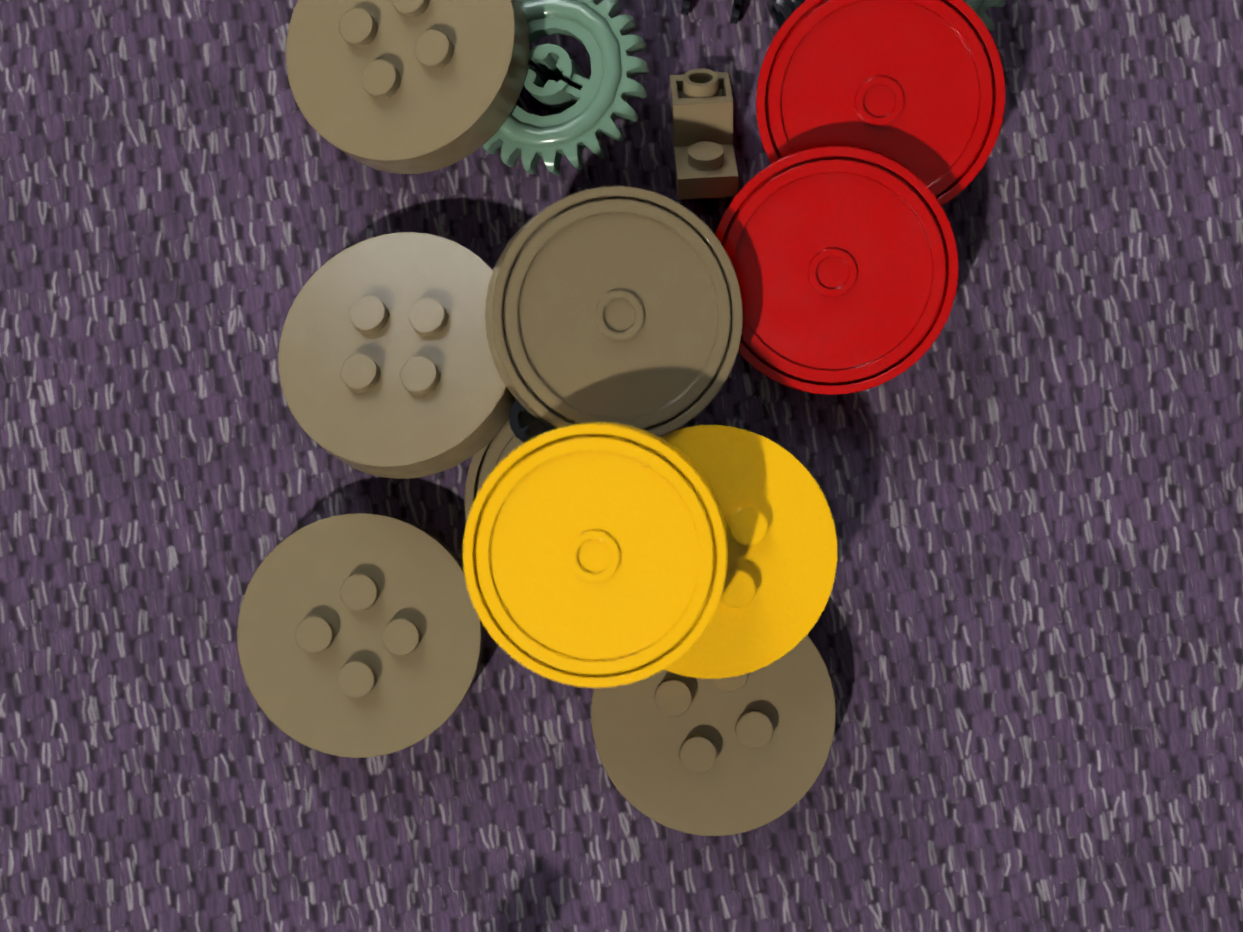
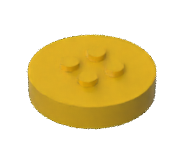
(777, 551)
(595, 554)

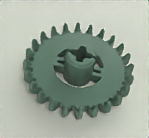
(588, 105)

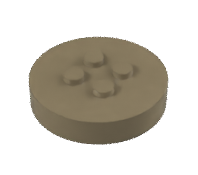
(407, 78)
(614, 312)
(395, 357)
(359, 635)
(721, 749)

